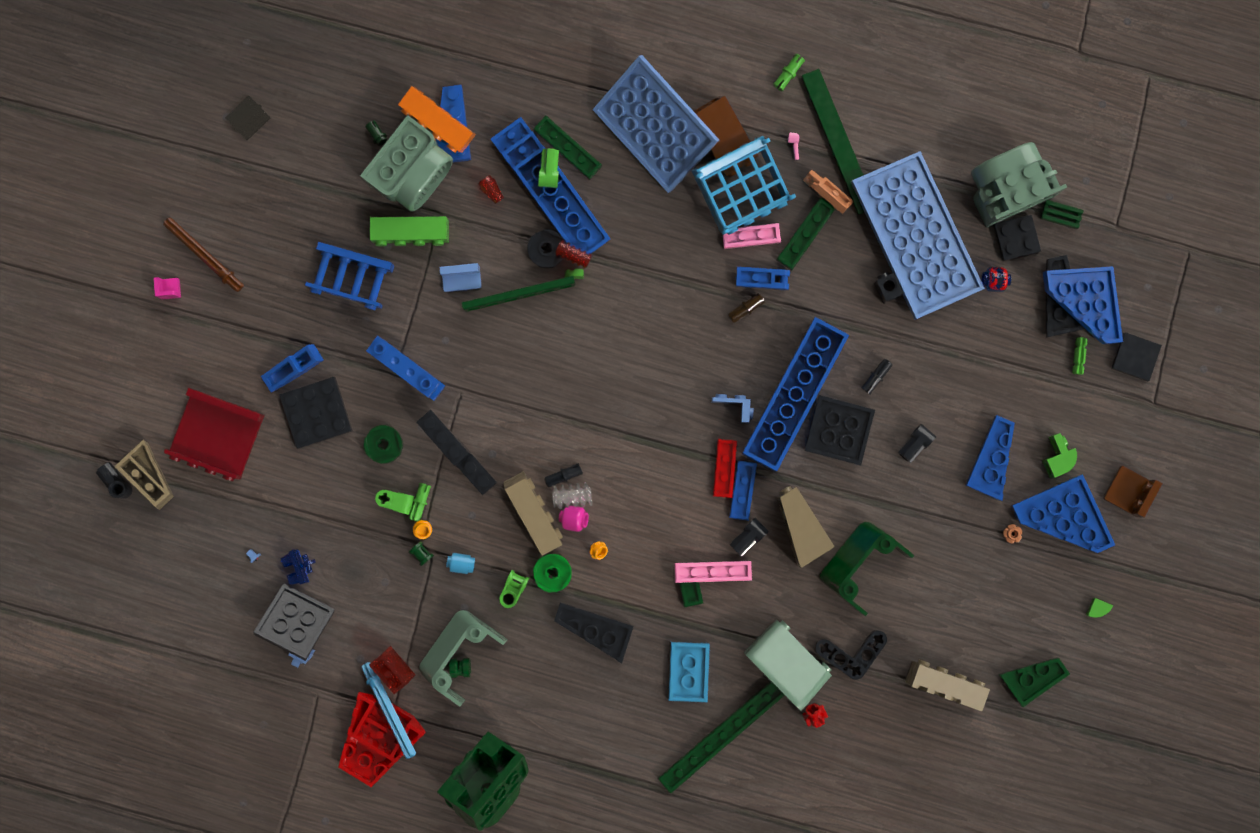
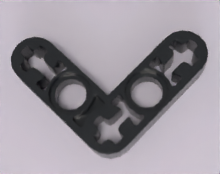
(857, 659)

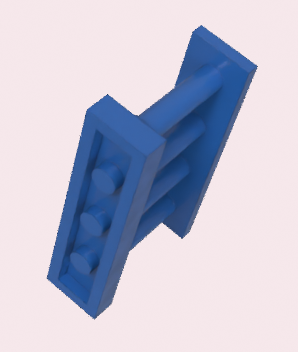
(345, 257)
(405, 368)

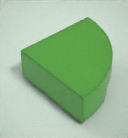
(576, 273)
(1098, 608)

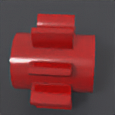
(815, 715)

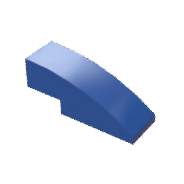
(292, 367)

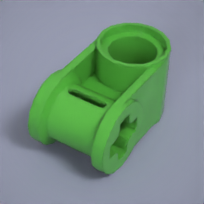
(398, 501)
(513, 588)

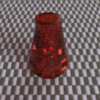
(490, 188)

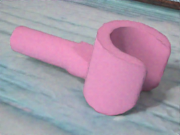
(794, 138)

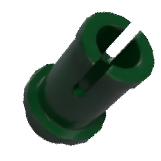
(378, 136)

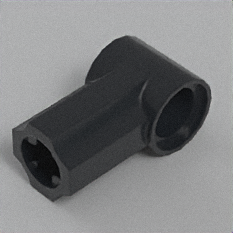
(919, 440)
(113, 480)
(752, 534)

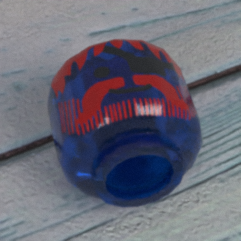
(996, 279)

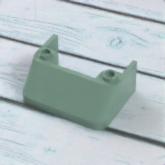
(461, 626)

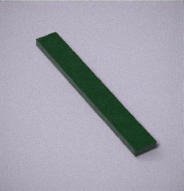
(834, 132)
(721, 736)

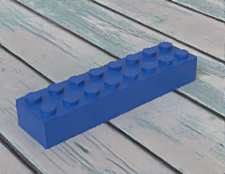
(795, 394)

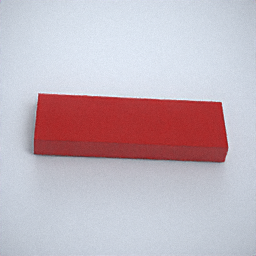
(724, 468)

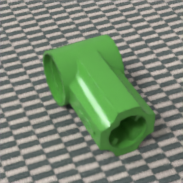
(548, 173)

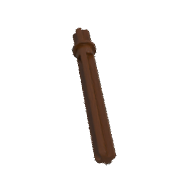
(226, 275)

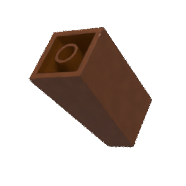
(725, 125)

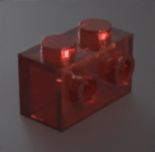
(392, 670)

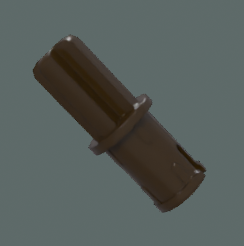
(746, 308)

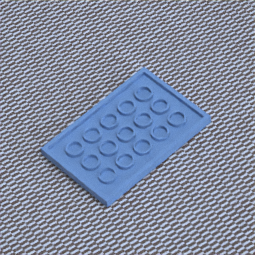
(655, 124)

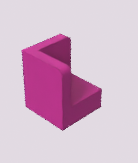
(167, 288)

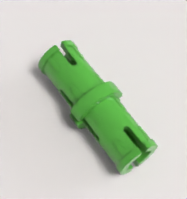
(789, 72)

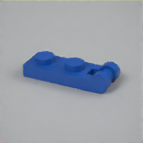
(762, 278)

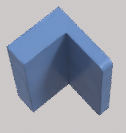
(461, 277)

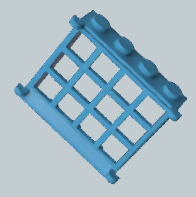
(731, 159)

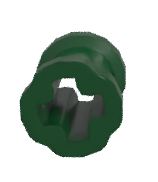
(421, 553)

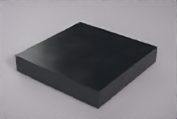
(1136, 357)

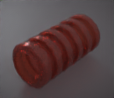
(573, 254)

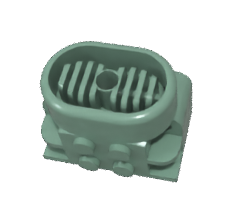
(408, 166)
(1013, 183)

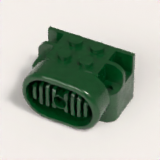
(485, 782)

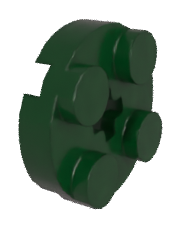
(374, 438)

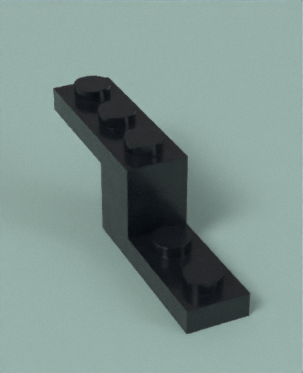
(456, 452)

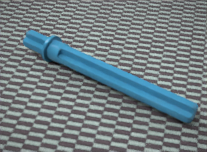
(388, 711)

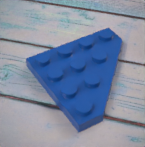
(1089, 298)
(1067, 514)

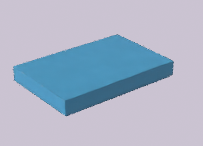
(689, 672)

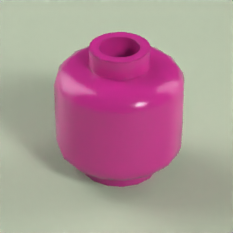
(574, 518)

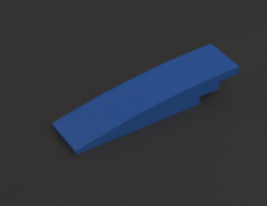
(560, 204)

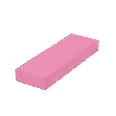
(752, 236)

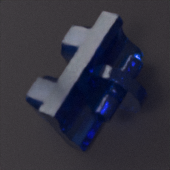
(300, 575)

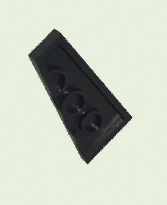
(1057, 318)
(602, 632)

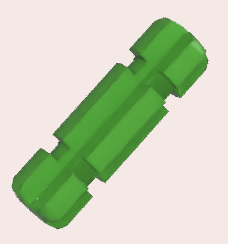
(1079, 355)

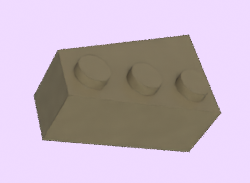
(145, 474)

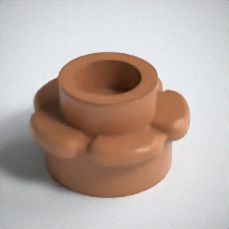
(1007, 533)

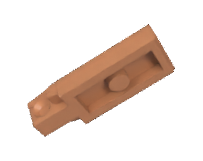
(829, 191)

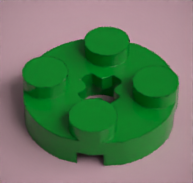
(555, 583)

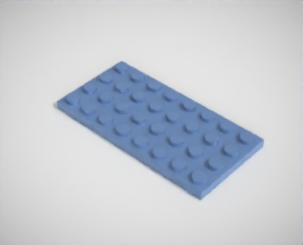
(917, 235)

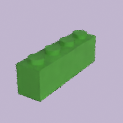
(409, 230)

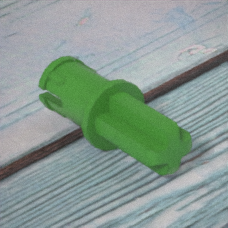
(419, 502)

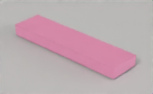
(712, 571)

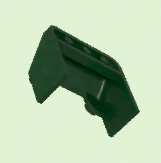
(850, 557)

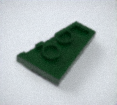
(1033, 680)

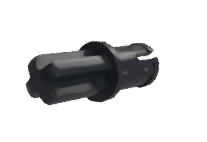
(877, 376)
(563, 475)

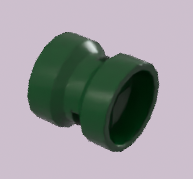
(460, 667)

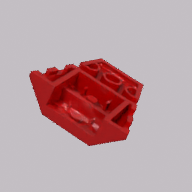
(370, 741)

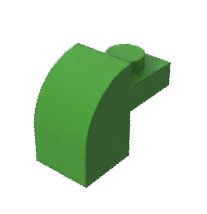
(1064, 458)

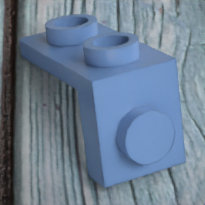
(746, 411)

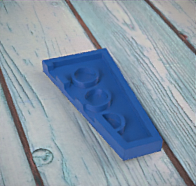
(453, 102)
(992, 461)

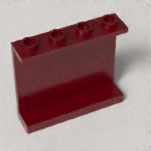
(215, 435)

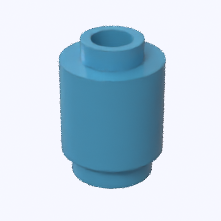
(460, 563)

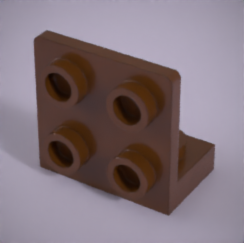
(1132, 492)

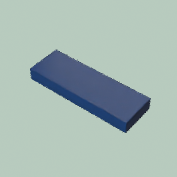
(743, 490)

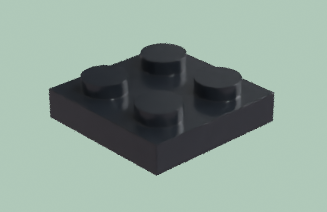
(1017, 238)

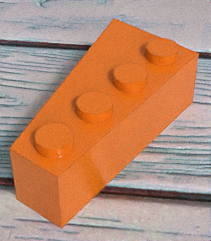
(436, 119)

